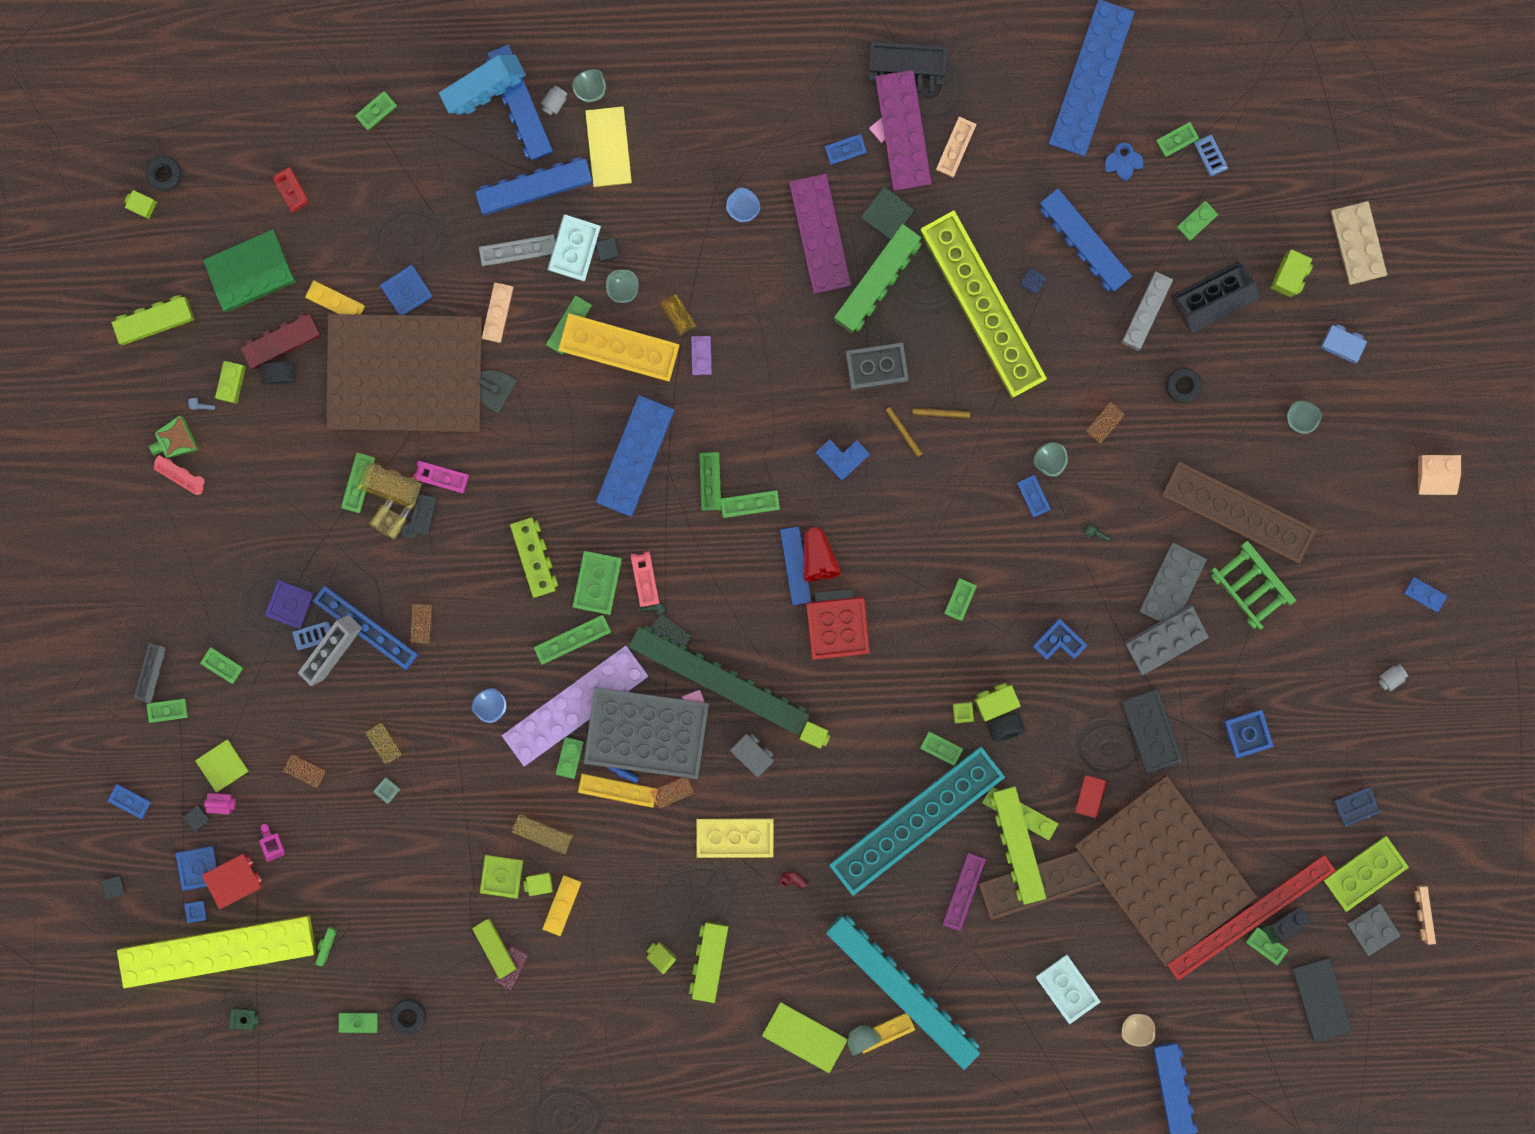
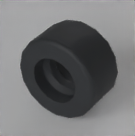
(164, 161)
(278, 373)
(1172, 390)
(1006, 727)
(402, 1027)

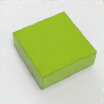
(963, 712)

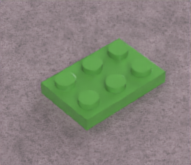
(597, 582)

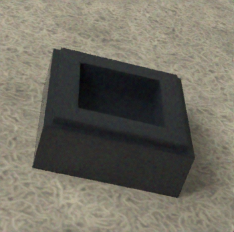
(607, 249)
(196, 818)
(113, 887)

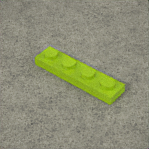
(1034, 821)

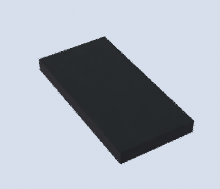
(1151, 731)
(1321, 1000)

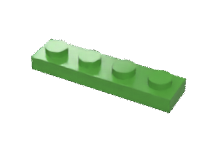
(572, 639)

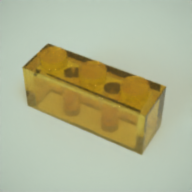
(389, 485)
(542, 833)

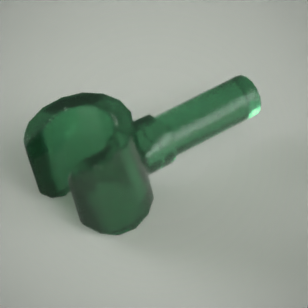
(1090, 531)
(659, 608)

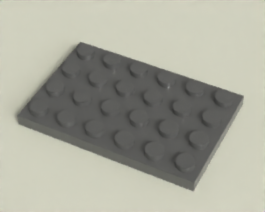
(646, 733)

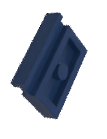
(1356, 806)

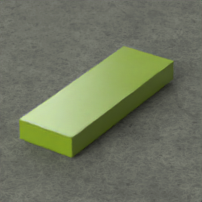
(494, 948)

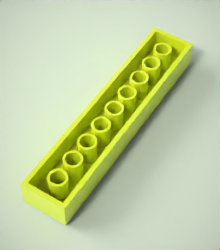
(982, 304)
(216, 951)

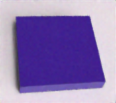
(289, 604)

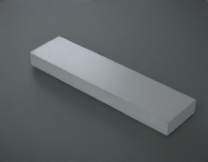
(517, 250)

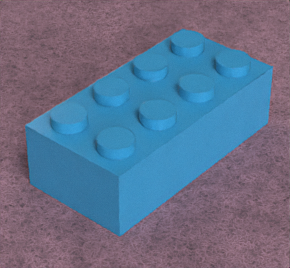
(482, 84)

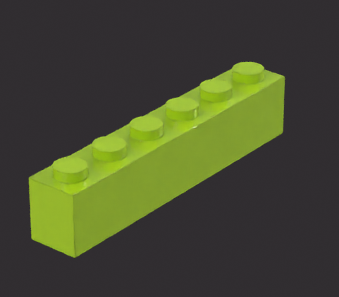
(1018, 844)

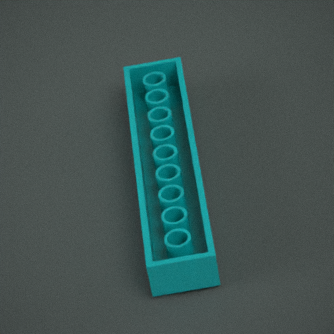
(916, 820)
(903, 992)

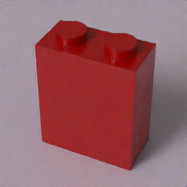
(232, 880)

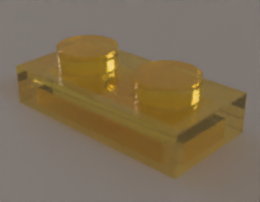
(678, 314)
(383, 743)

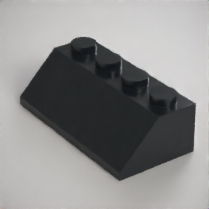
(1216, 297)

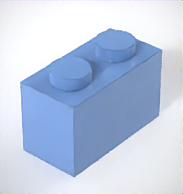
(1343, 343)

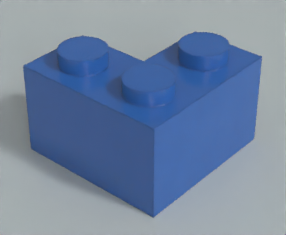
(842, 463)
(1059, 636)

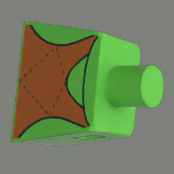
(174, 439)

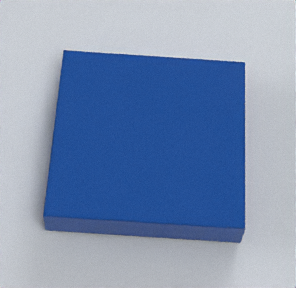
(406, 290)
(193, 864)

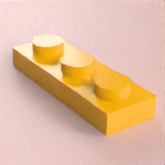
(333, 300)
(562, 905)

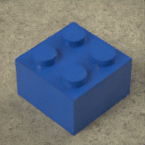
(1248, 733)

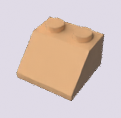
(1439, 474)

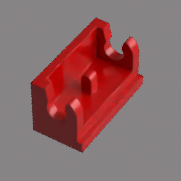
(291, 190)
(1091, 796)

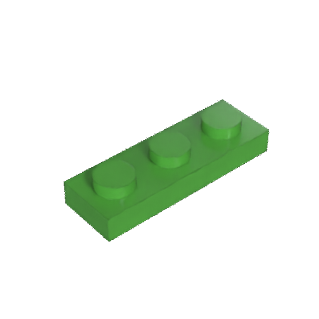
(577, 307)
(710, 481)
(354, 497)
(750, 504)

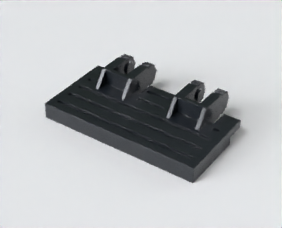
(924, 60)

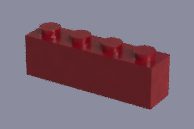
(281, 341)

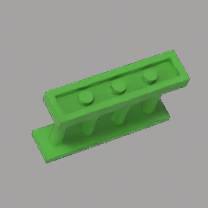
(1271, 582)

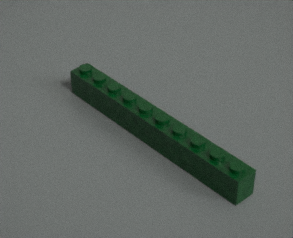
(718, 680)

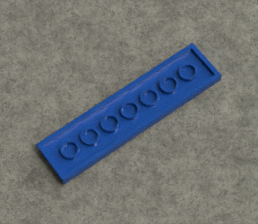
(1091, 78)

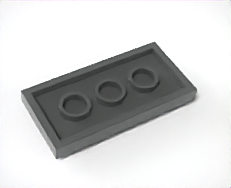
(1172, 583)
(1166, 639)

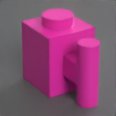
(220, 803)
(270, 844)

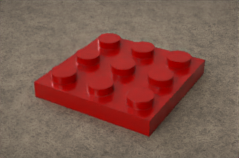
(838, 627)

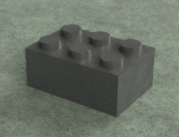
(877, 366)
(752, 754)

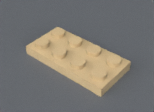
(1358, 243)

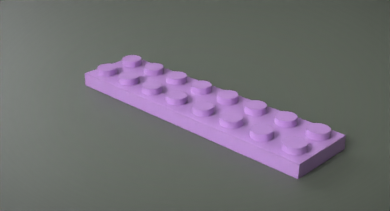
(572, 706)

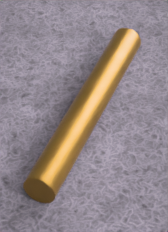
(941, 413)
(903, 431)

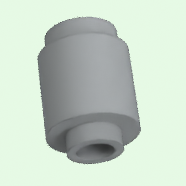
(554, 100)
(1392, 677)

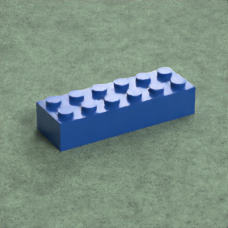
(635, 456)

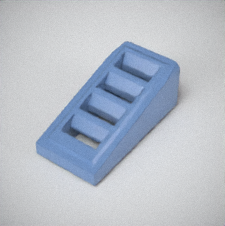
(1223, 166)
(327, 627)

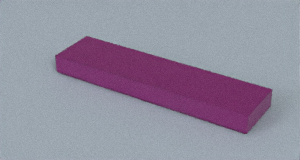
(964, 891)

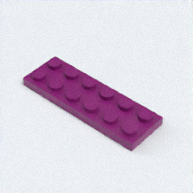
(903, 130)
(820, 234)

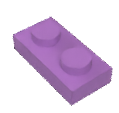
(701, 355)

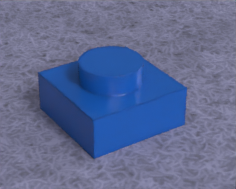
(195, 911)

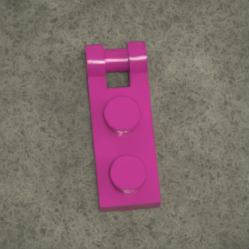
(441, 477)

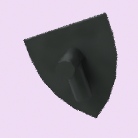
(495, 389)

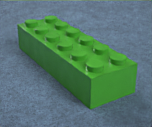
(877, 279)

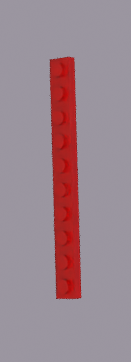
(1251, 917)

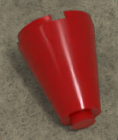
(818, 557)

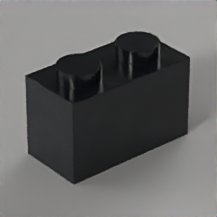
(1287, 924)

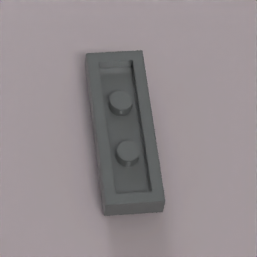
(149, 672)

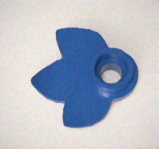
(1123, 164)

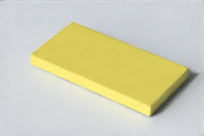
(608, 146)
(734, 838)

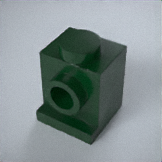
(250, 1014)

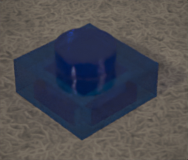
(1033, 281)

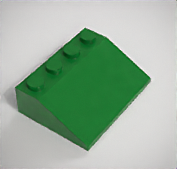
(249, 271)

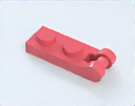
(179, 475)
(645, 579)

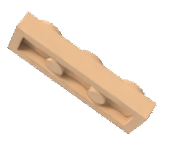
(956, 147)
(497, 312)
(1424, 914)

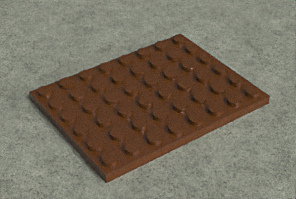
(404, 372)
(1165, 870)

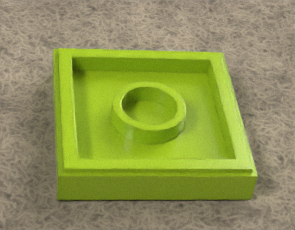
(222, 765)
(501, 876)

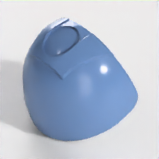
(743, 205)
(489, 705)

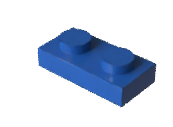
(845, 149)
(1033, 496)
(1425, 594)
(129, 801)

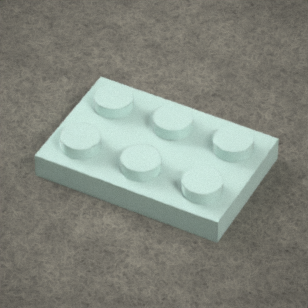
(573, 247)
(1067, 989)

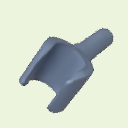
(194, 404)

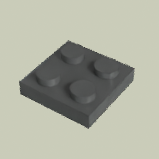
(1373, 929)

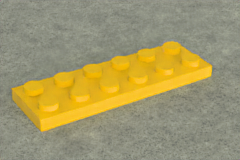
(618, 347)

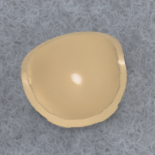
(1138, 1030)

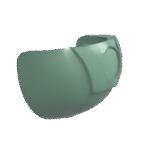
(589, 85)
(622, 286)
(1304, 417)
(1051, 459)
(862, 1039)

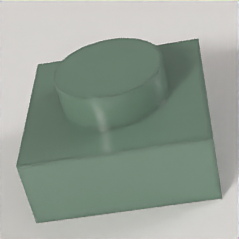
(387, 790)

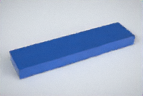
(794, 564)

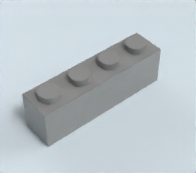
(1146, 311)
(329, 650)

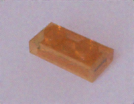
(1105, 422)
(421, 623)
(304, 771)
(672, 792)

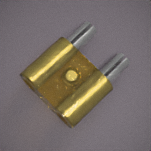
(387, 521)

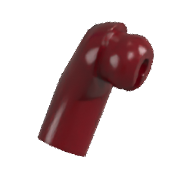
(792, 878)

